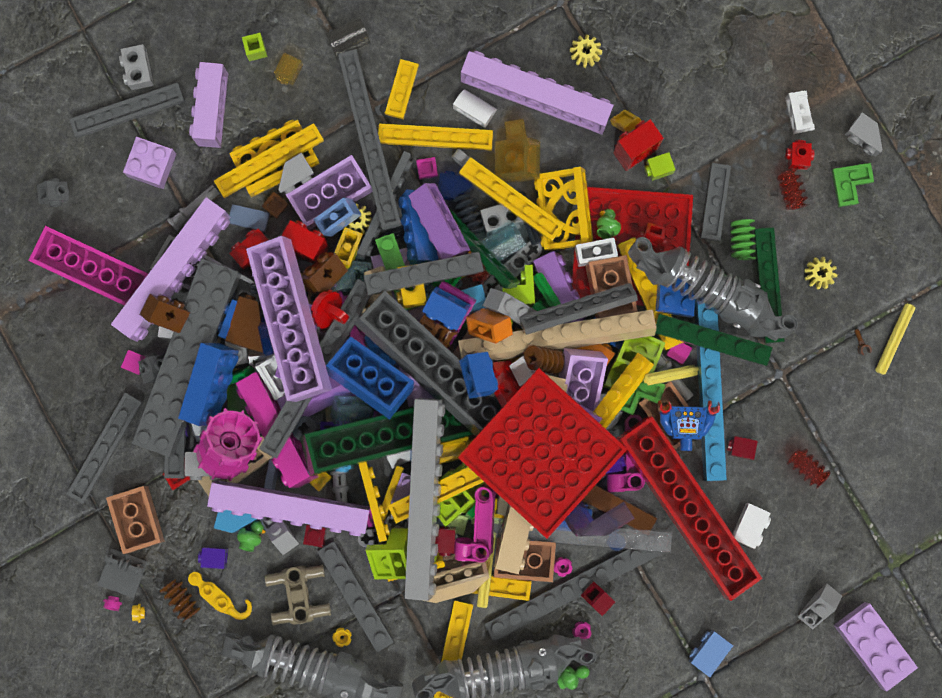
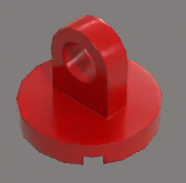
(327, 309)

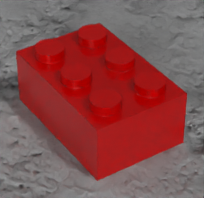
(638, 144)
(306, 244)

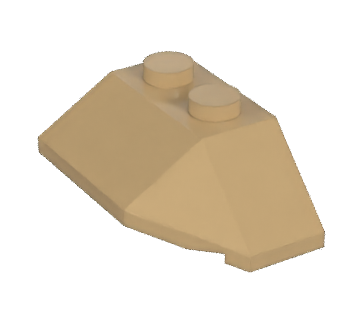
(458, 578)

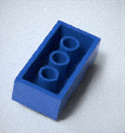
(370, 377)
(208, 383)

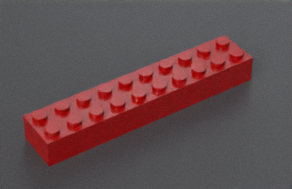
(689, 508)

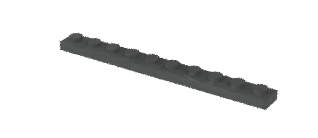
(369, 140)
(330, 345)
(567, 591)

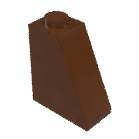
(245, 324)

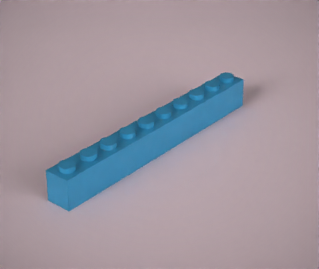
(710, 389)

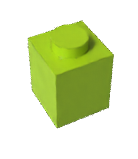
(254, 47)
(659, 166)

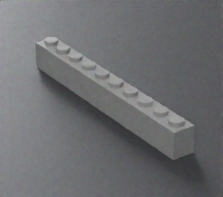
(423, 499)

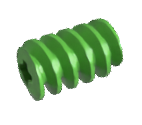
(742, 239)

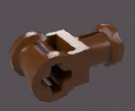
(438, 330)

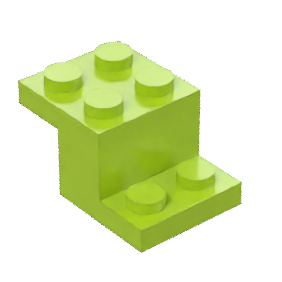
(525, 291)
(647, 346)
(458, 504)
(390, 559)

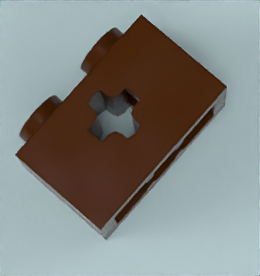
(323, 273)
(165, 313)

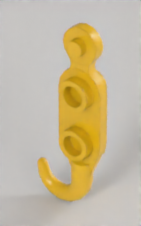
(217, 597)

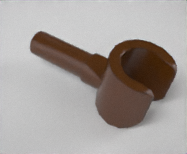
(861, 343)

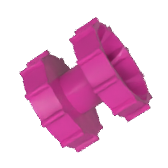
(229, 428)

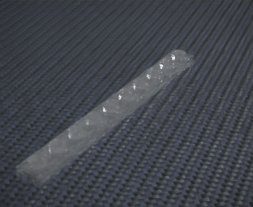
(620, 538)

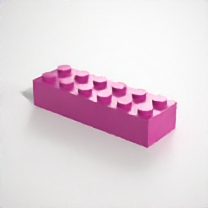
(86, 266)
(265, 411)

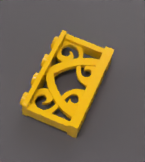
(263, 143)
(576, 185)

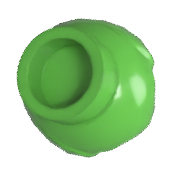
(607, 224)
(248, 539)
(570, 677)

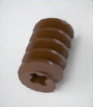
(545, 358)
(180, 600)

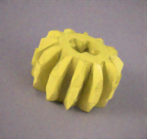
(578, 53)
(364, 220)
(825, 267)

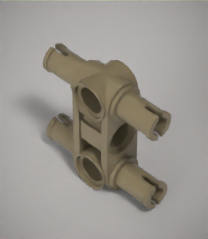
(297, 595)

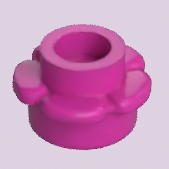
(557, 566)
(112, 603)
(585, 626)

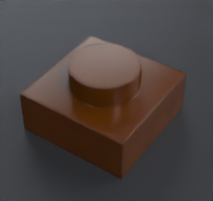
(275, 205)

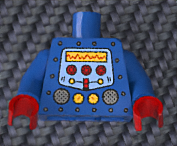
(687, 422)

